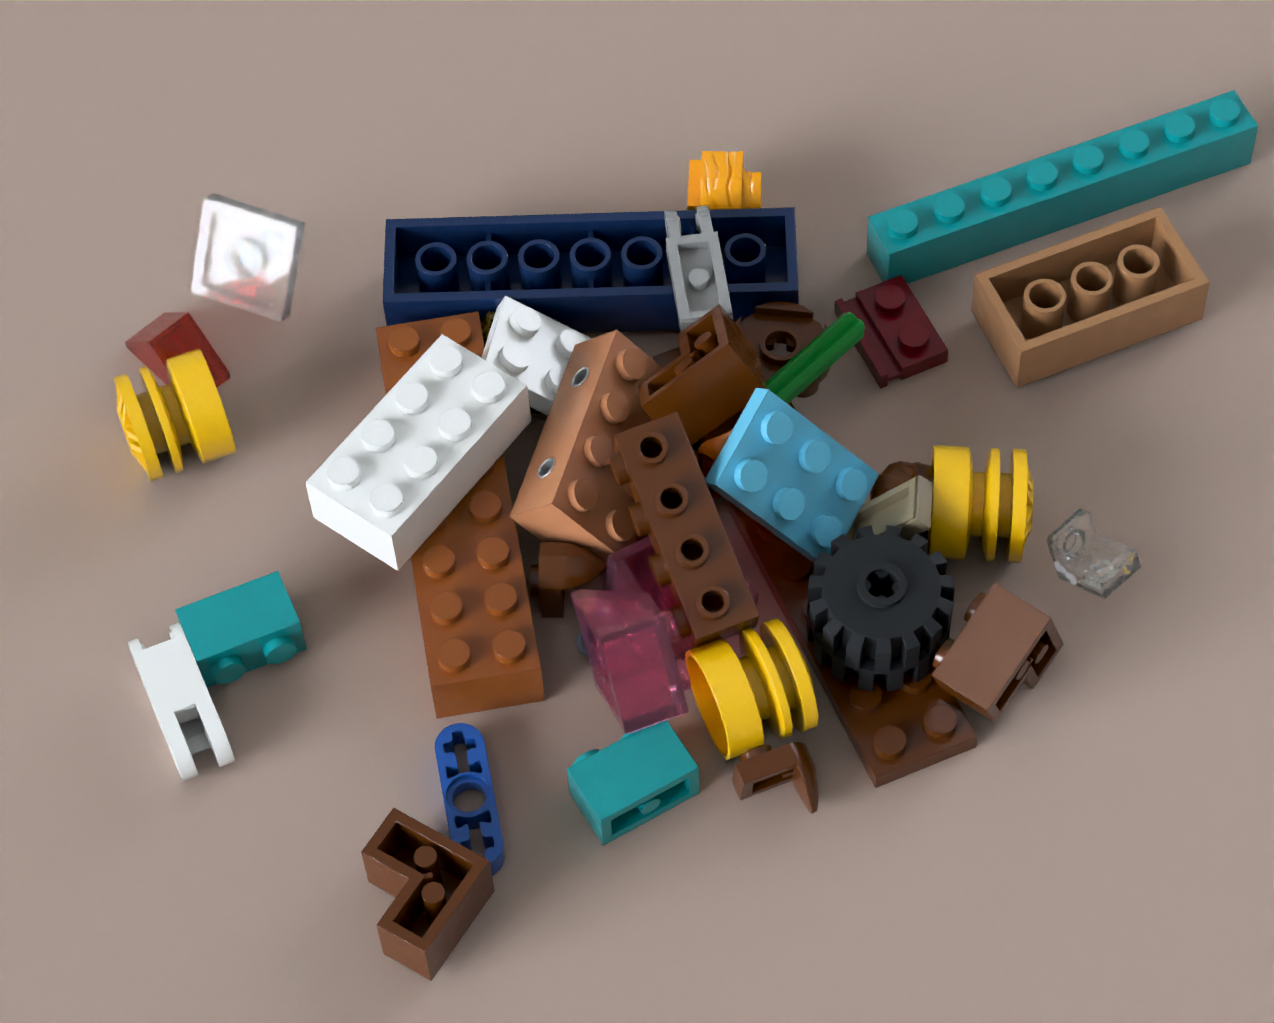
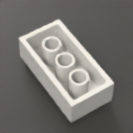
(419, 451)

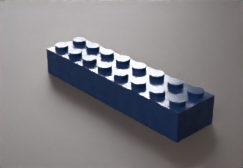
(579, 267)

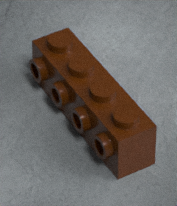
(684, 531)

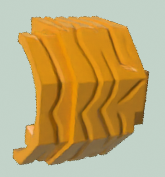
(722, 182)

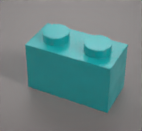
(242, 629)
(632, 780)

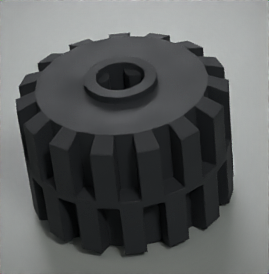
(879, 607)

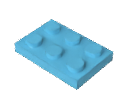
(790, 475)

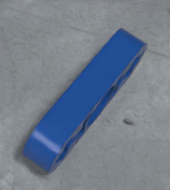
(477, 779)

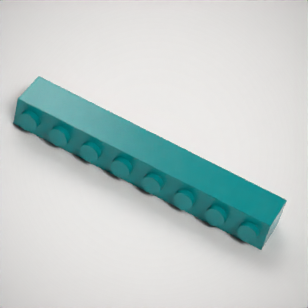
(1061, 189)

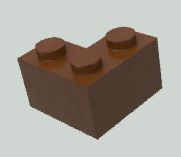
(708, 379)
(996, 652)
(435, 889)

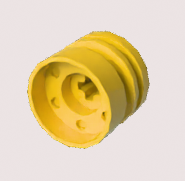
(174, 415)
(980, 503)
(764, 684)

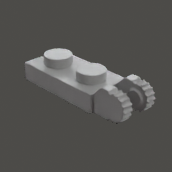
(696, 268)

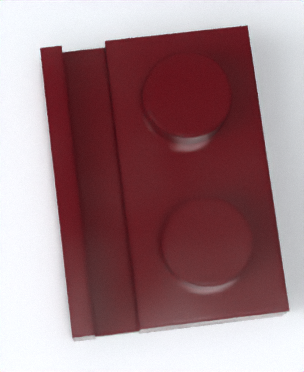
(896, 332)

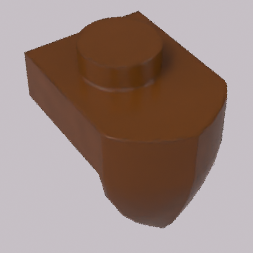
(561, 568)
(768, 768)

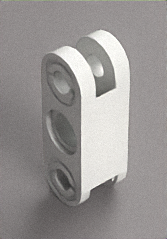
(181, 701)

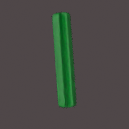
(816, 357)

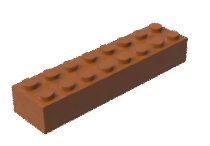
(470, 566)

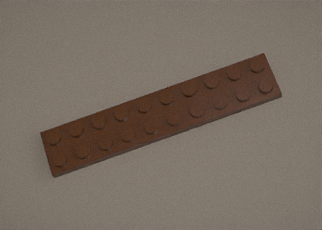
(889, 729)

